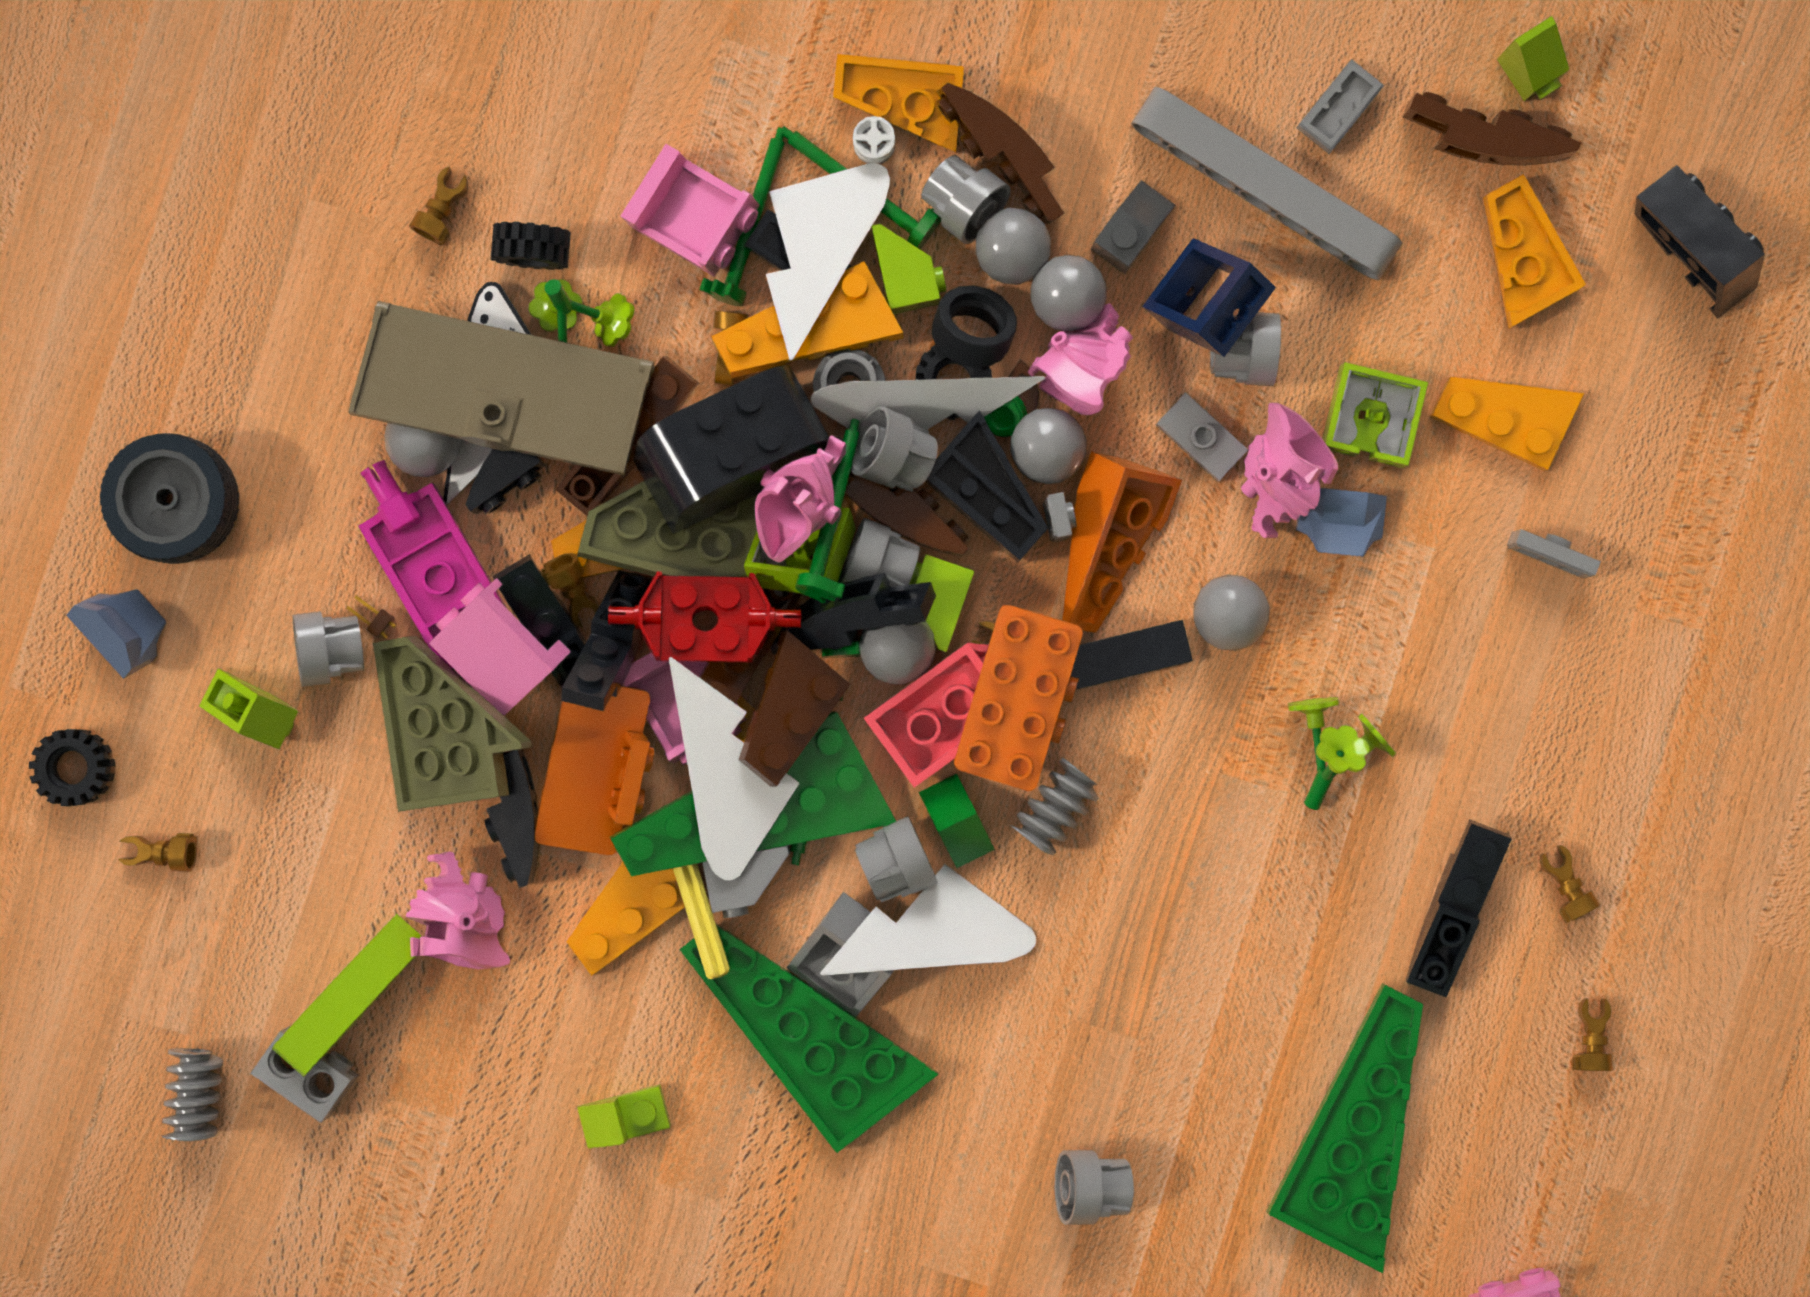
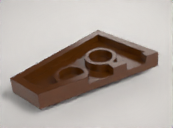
(793, 707)

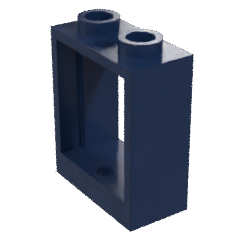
(1215, 326)

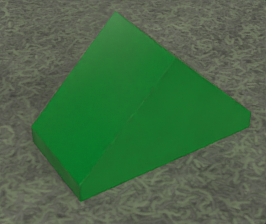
(956, 820)

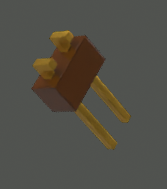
(379, 623)

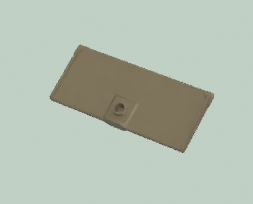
(501, 388)

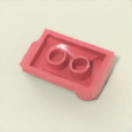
(928, 716)

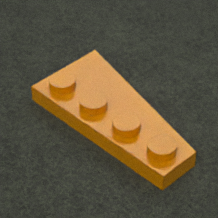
(850, 319)

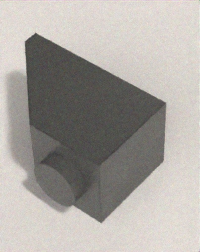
(1132, 227)

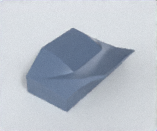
(1344, 521)
(120, 628)

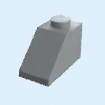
(736, 894)

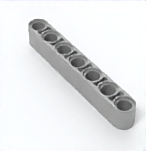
(1266, 183)

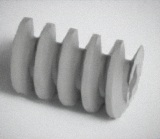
(1056, 807)
(193, 1094)

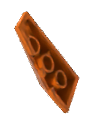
(1114, 517)

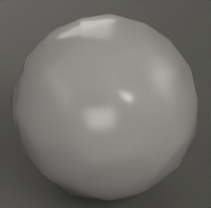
(1012, 246)
(1068, 293)
(1048, 445)
(420, 451)
(1231, 612)
(898, 652)

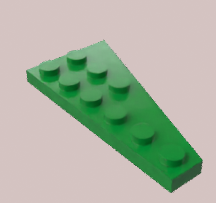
(832, 799)
(822, 1054)
(1351, 1153)

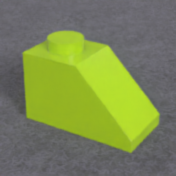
(1536, 61)
(906, 272)
(951, 587)
(248, 709)

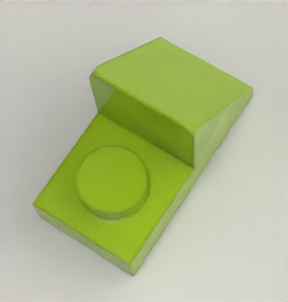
(624, 1117)

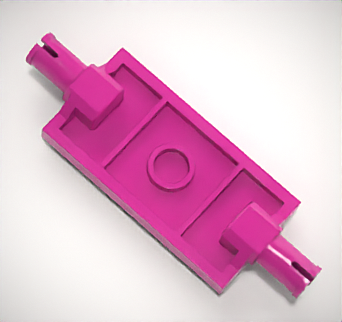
(421, 550)

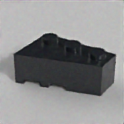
(1702, 237)
(986, 490)

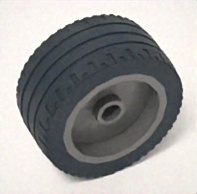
(137, 493)

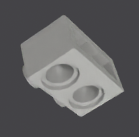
(303, 1090)

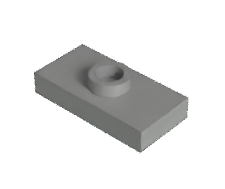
(1340, 106)
(1201, 437)
(1059, 517)
(1554, 552)

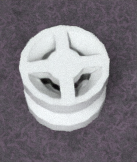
(874, 131)

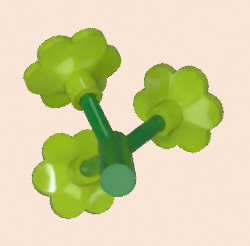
(557, 307)
(1337, 747)

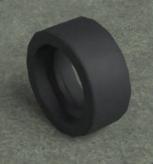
(978, 303)

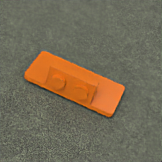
(1019, 698)
(595, 773)

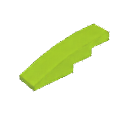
(347, 997)

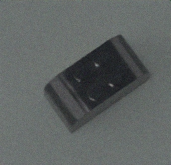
(725, 445)

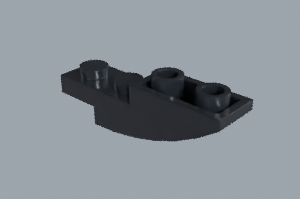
(499, 475)
(864, 605)
(541, 611)
(609, 648)
(514, 821)
(1456, 908)

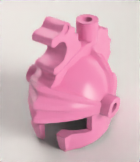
(1084, 362)
(1286, 469)
(797, 501)
(458, 918)

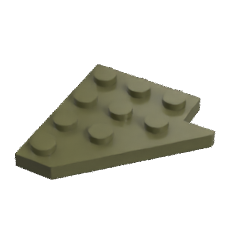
(636, 537)
(439, 729)

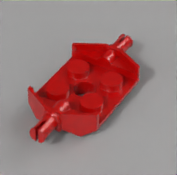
(673, 601)

